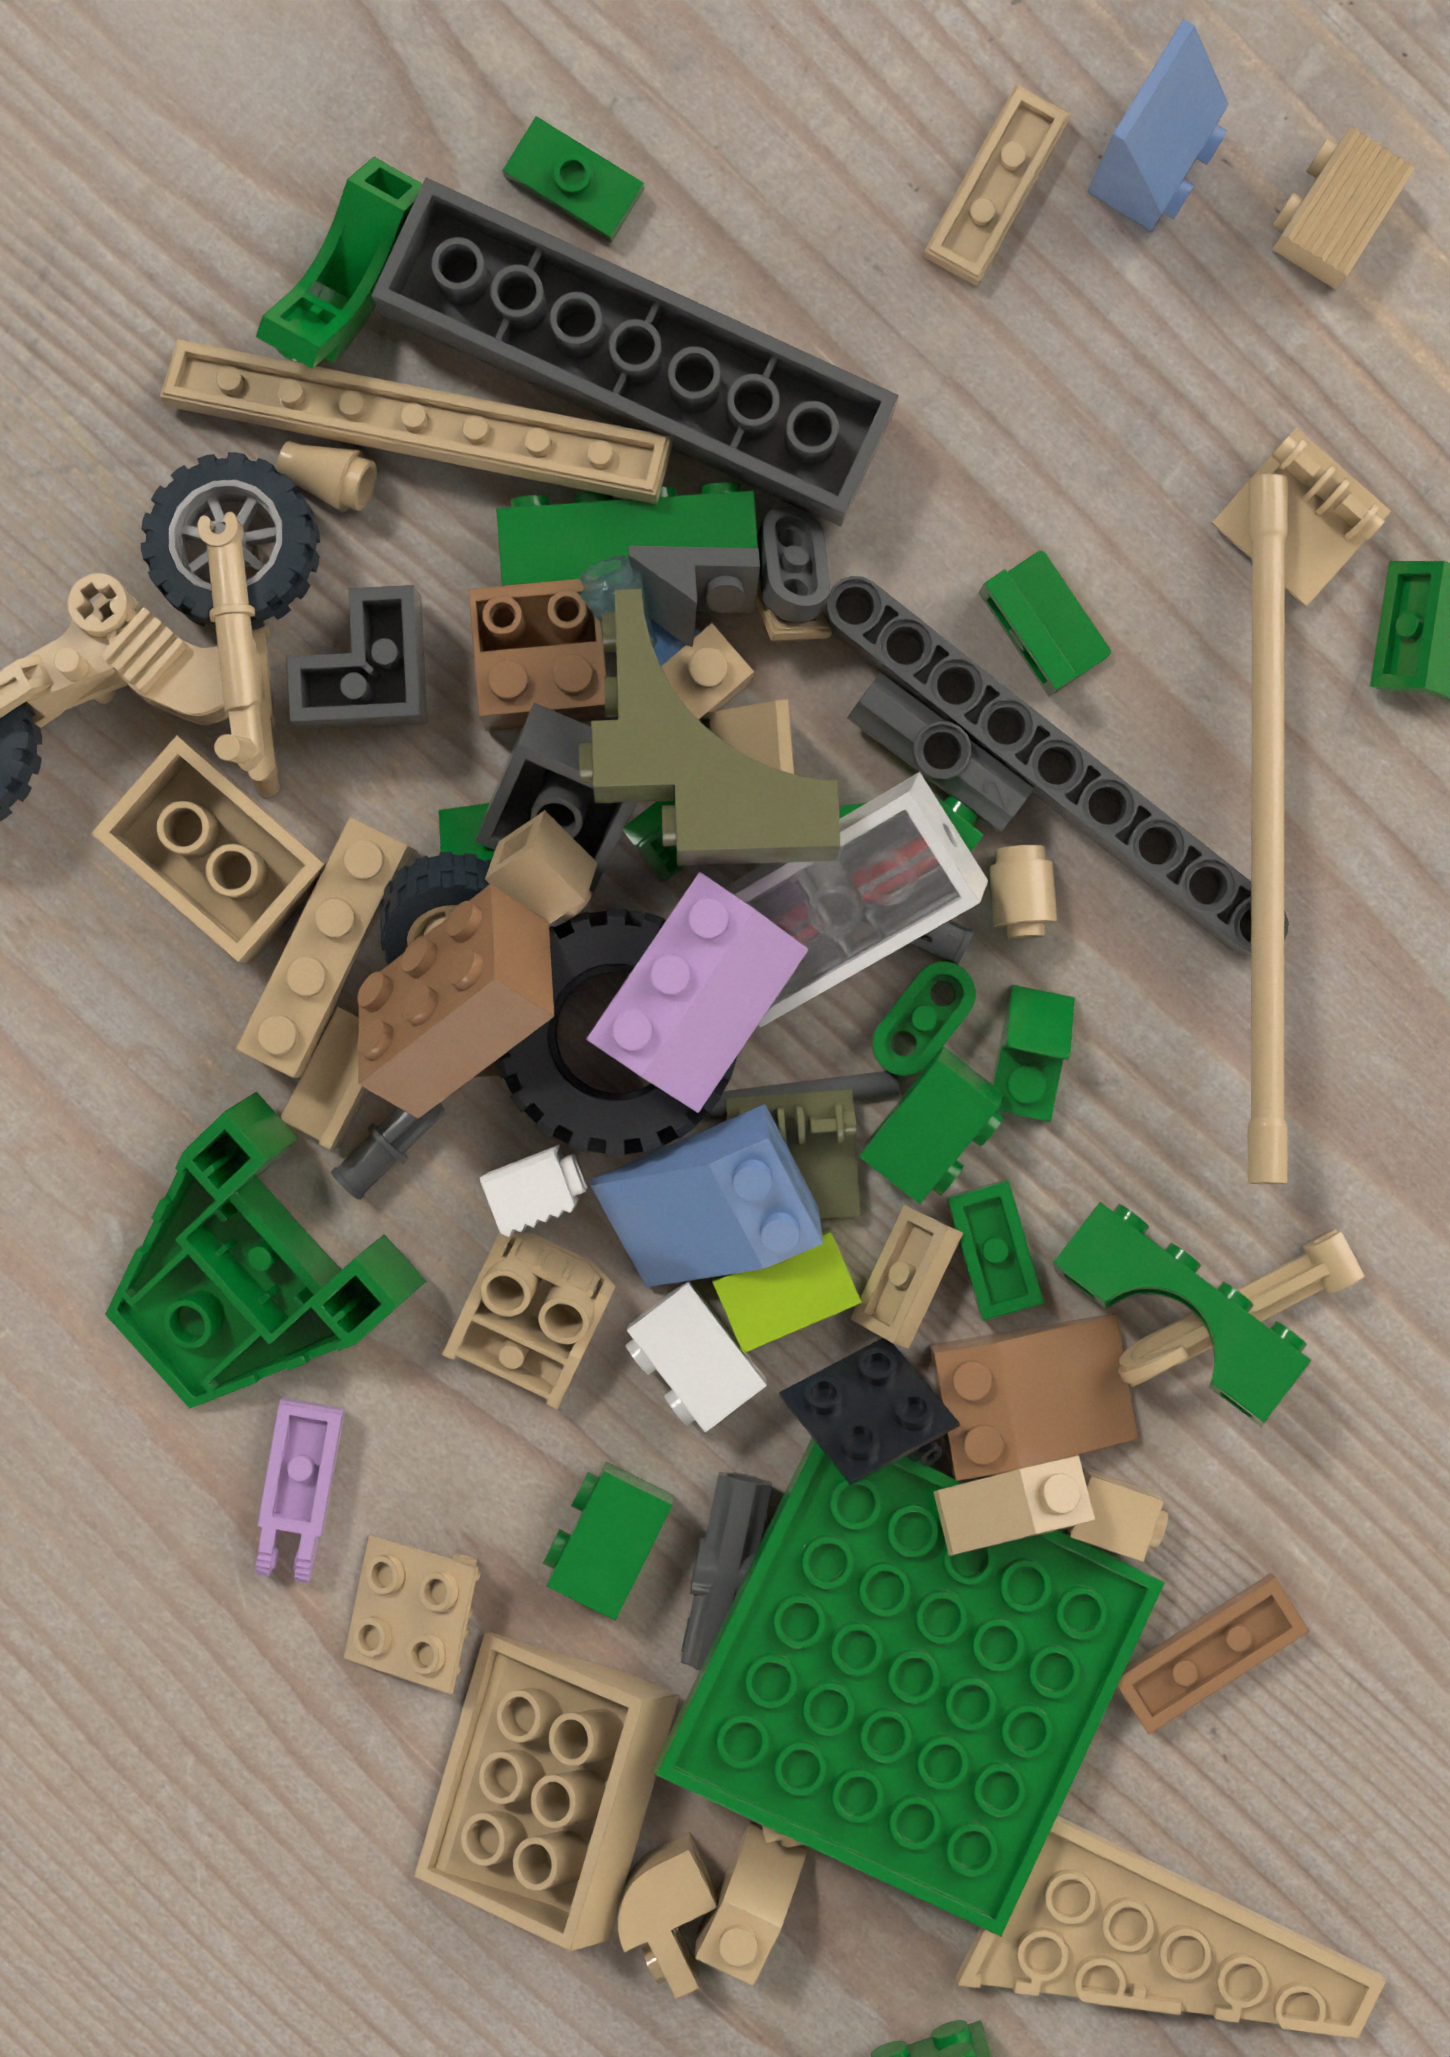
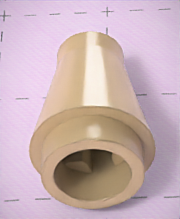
(331, 474)

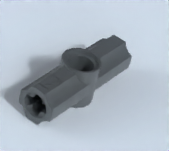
(904, 727)
(724, 1558)

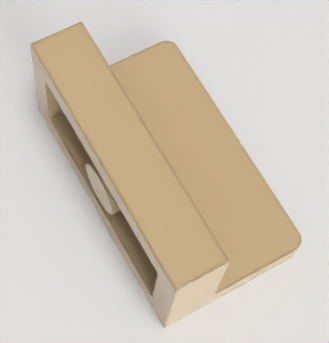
(329, 1086)

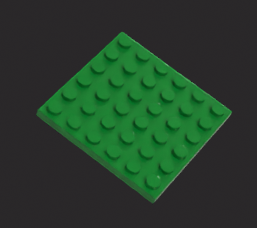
(908, 1695)

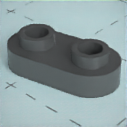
(793, 576)

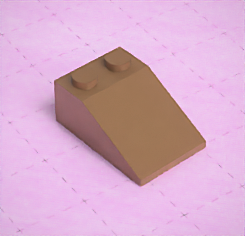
(1033, 1395)

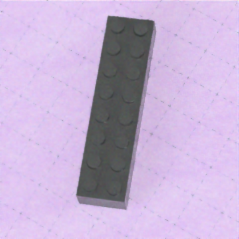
(633, 351)

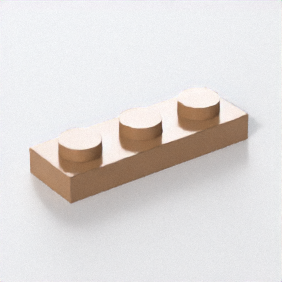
(1211, 1653)

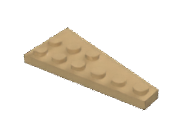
(1150, 1940)

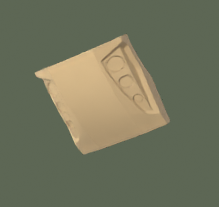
(531, 1314)

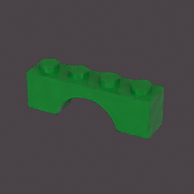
(1116, 1261)

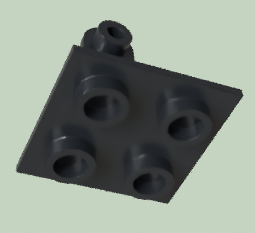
(871, 1411)

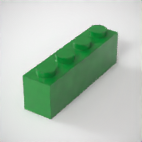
(566, 539)

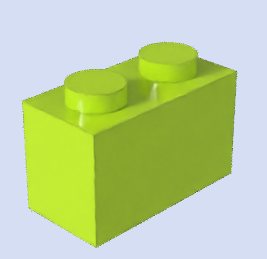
(787, 1295)

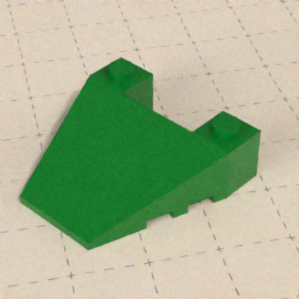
(234, 1280)

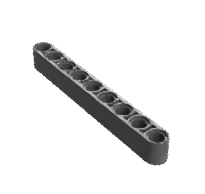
(1039, 736)

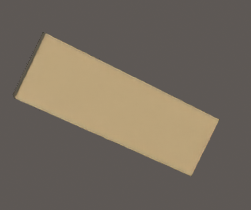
(996, 185)

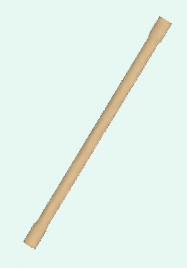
(1267, 1125)

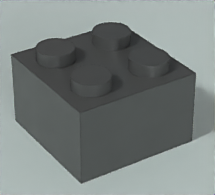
(546, 777)

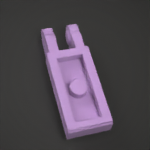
(298, 1481)

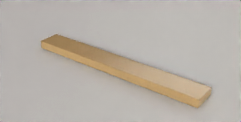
(417, 421)

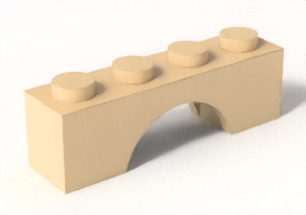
(323, 949)

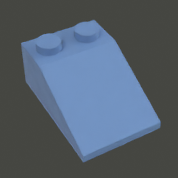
(1164, 134)
(712, 1203)

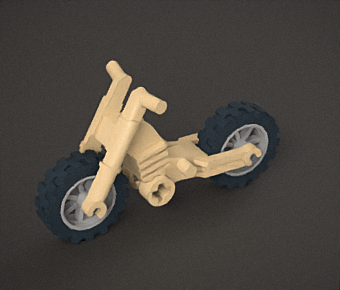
(141, 652)

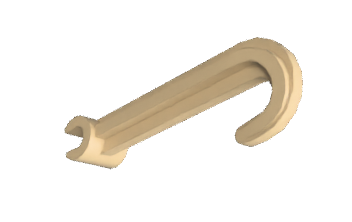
(1325, 1266)

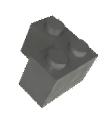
(380, 678)

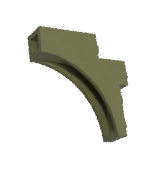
(660, 751)

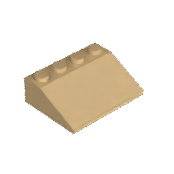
(546, 1790)

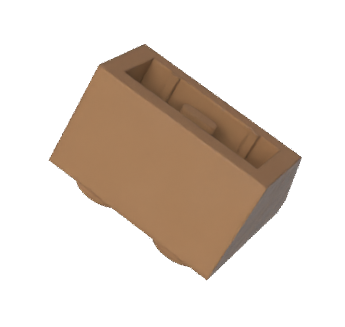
(536, 648)

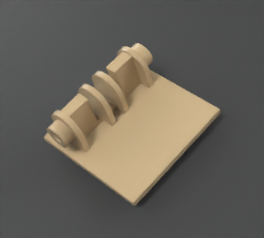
(1326, 515)
(412, 1612)

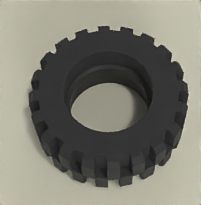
(546, 1086)

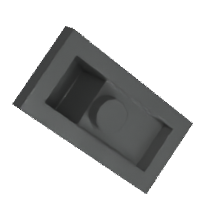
(693, 581)

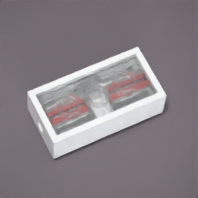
(892, 882)

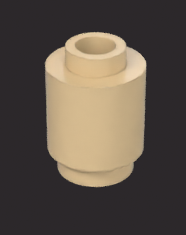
(1022, 891)

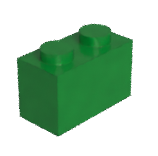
(933, 1126)
(608, 1540)

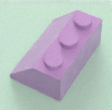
(698, 993)

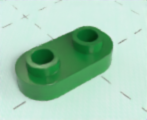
(923, 1019)

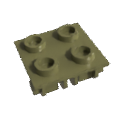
(821, 1140)

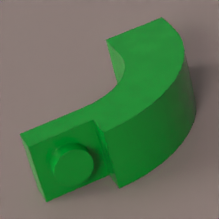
(335, 293)

